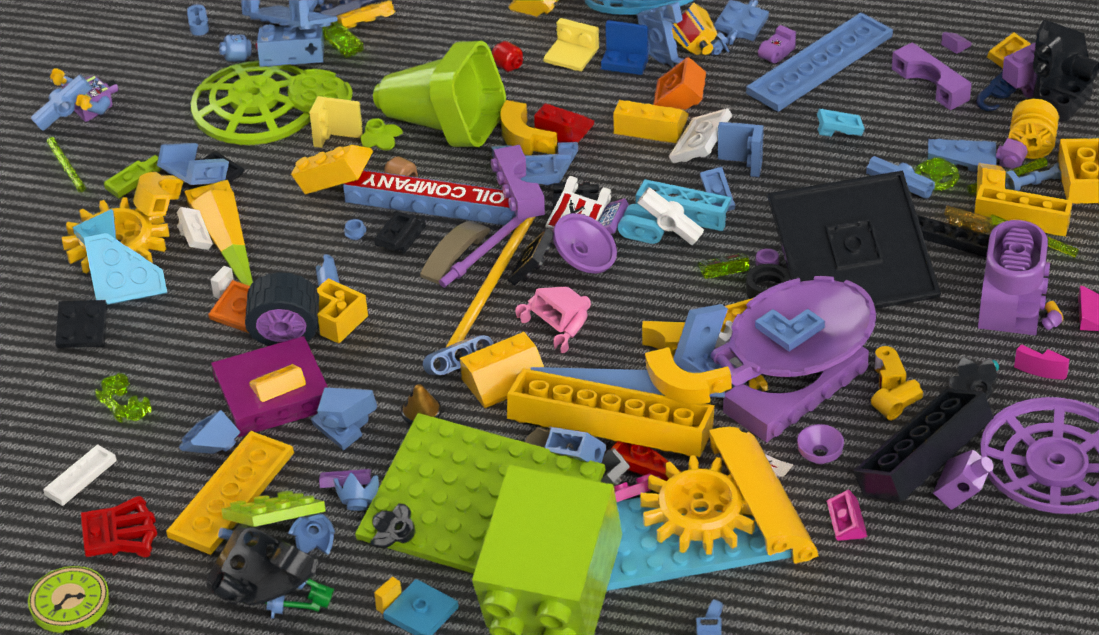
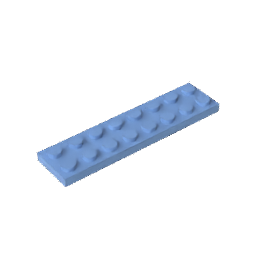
(819, 62)

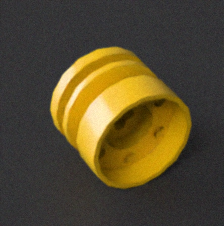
(1035, 125)

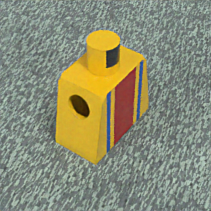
(695, 30)

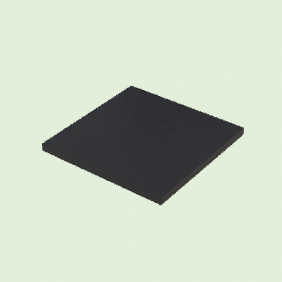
(859, 234)

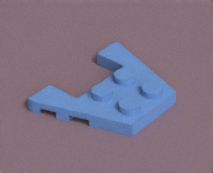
(660, 36)
(548, 168)

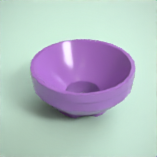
(820, 438)

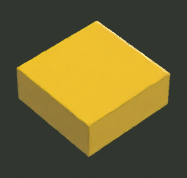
(387, 594)

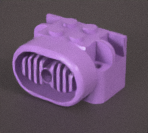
(1014, 278)

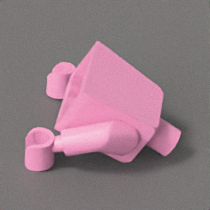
(560, 309)

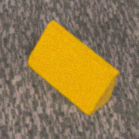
(278, 382)

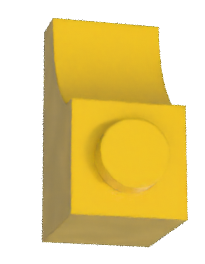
(662, 334)

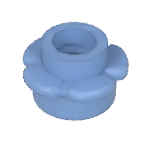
(354, 229)

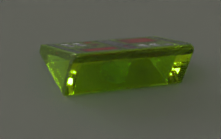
(724, 265)

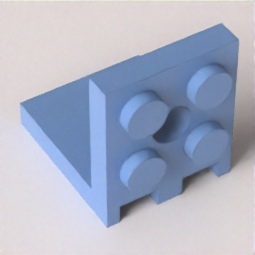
(700, 338)

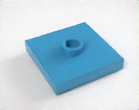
(420, 609)

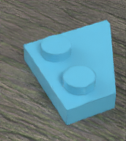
(97, 225)

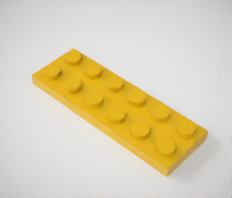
(238, 479)

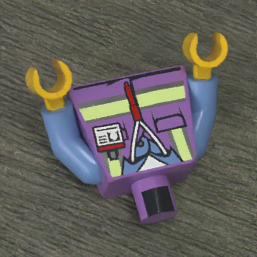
(93, 102)

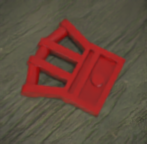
(101, 531)

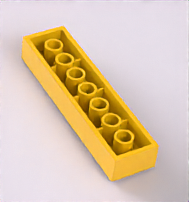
(610, 412)

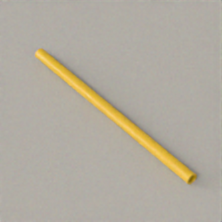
(490, 282)

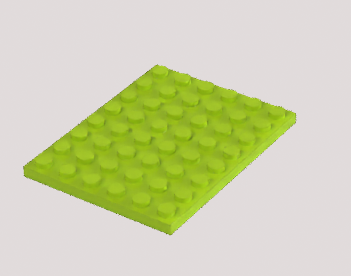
(452, 486)

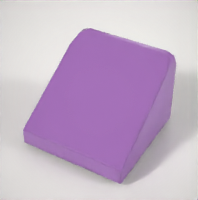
(955, 42)

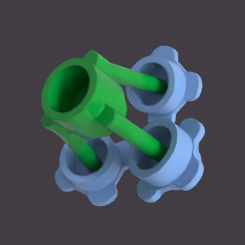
(319, 594)

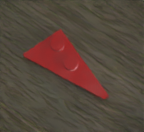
(642, 459)

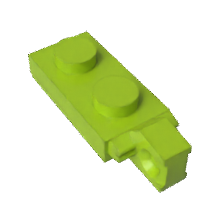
(128, 178)

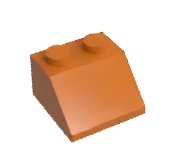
(681, 86)

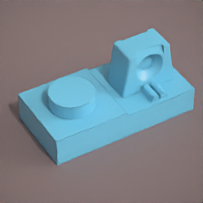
(837, 121)

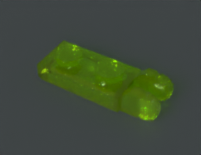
(342, 39)

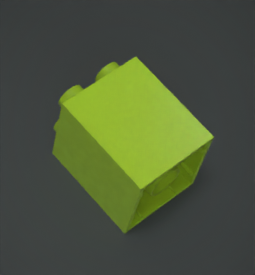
(547, 554)

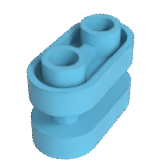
(640, 225)

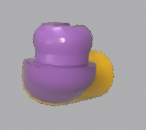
(1053, 317)

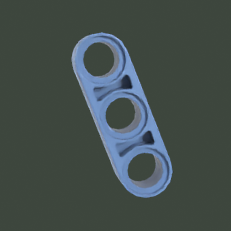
(447, 355)

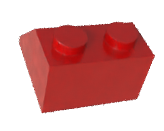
(567, 124)

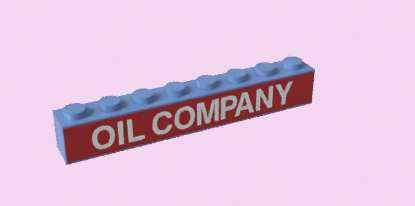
(429, 197)

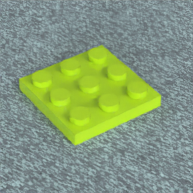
(271, 510)

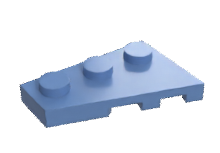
(963, 152)

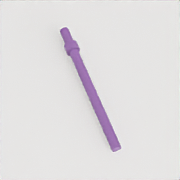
(459, 268)

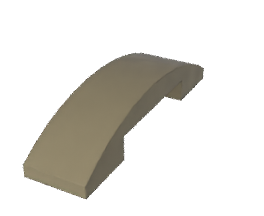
(451, 249)

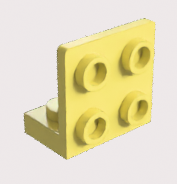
(574, 45)
(334, 117)

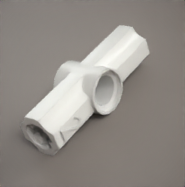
(670, 216)

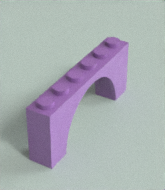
(771, 413)

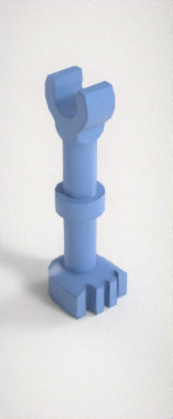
(1012, 181)

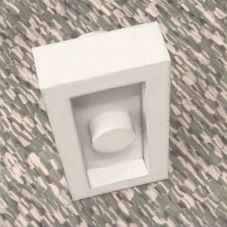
(193, 228)

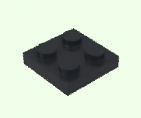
(531, 257)
(81, 324)

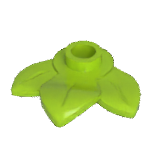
(380, 134)

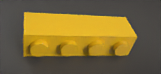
(1046, 212)

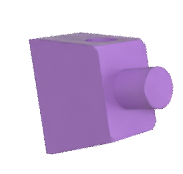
(962, 478)

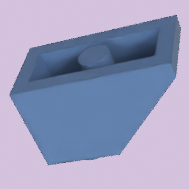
(345, 406)

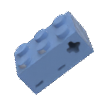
(289, 45)

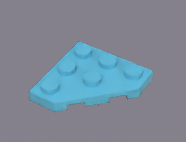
(121, 272)

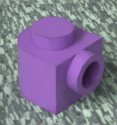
(1011, 154)

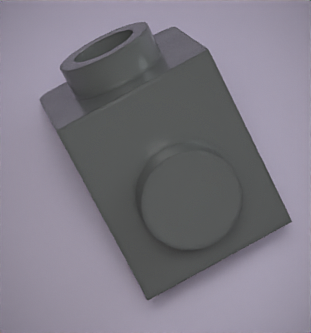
(615, 467)

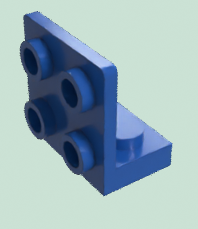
(625, 47)

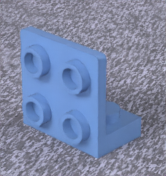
(741, 143)

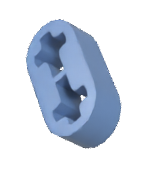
(197, 20)

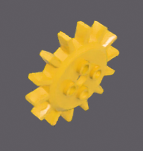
(131, 226)
(694, 490)

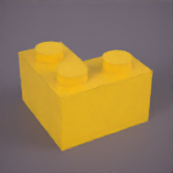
(339, 310)

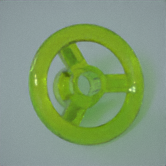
(937, 169)

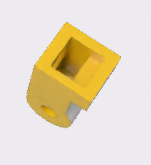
(889, 368)

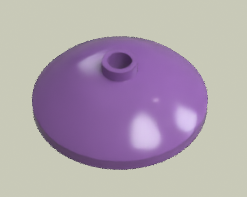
(584, 243)

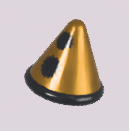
(420, 402)

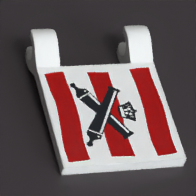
(574, 203)

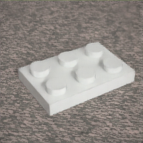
(699, 136)

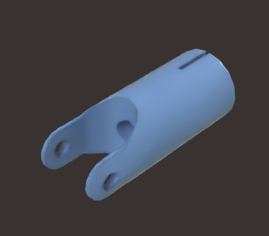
(327, 270)

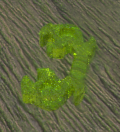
(117, 386)

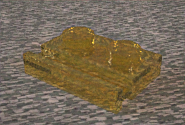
(968, 219)

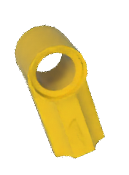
(894, 401)

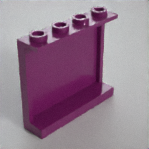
(245, 407)

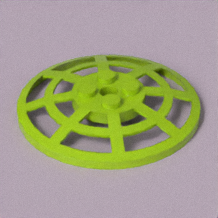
(243, 101)

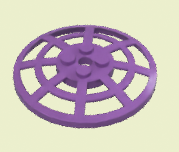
(1043, 451)

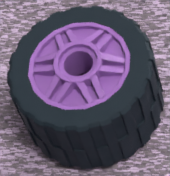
(281, 308)

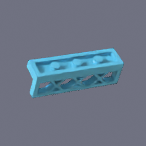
(700, 211)

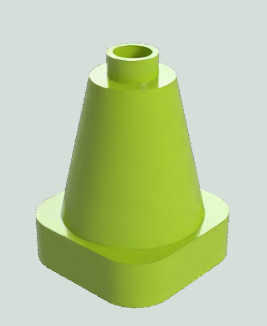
(451, 94)

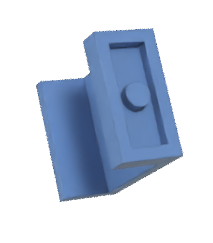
(181, 162)

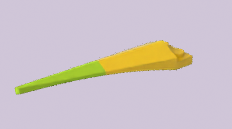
(222, 222)

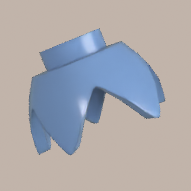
(354, 494)
(310, 538)

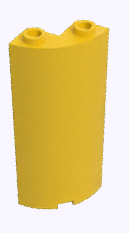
(763, 493)

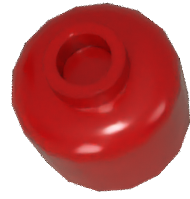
(507, 56)

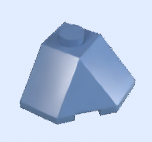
(210, 435)

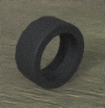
(762, 273)

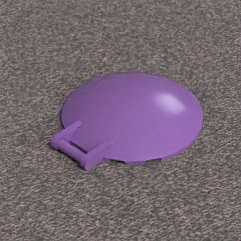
(848, 325)

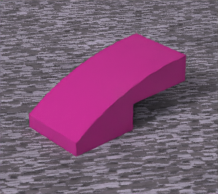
(1044, 365)

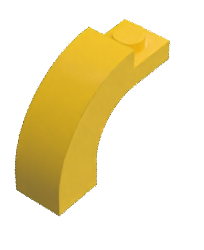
(518, 133)
(155, 192)
(683, 385)

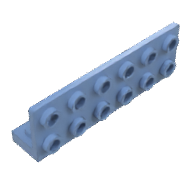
(295, 15)

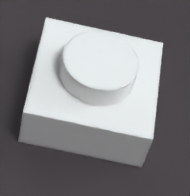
(221, 281)

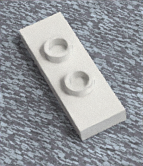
(79, 475)

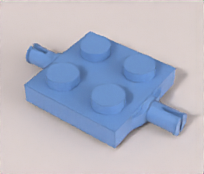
(741, 20)

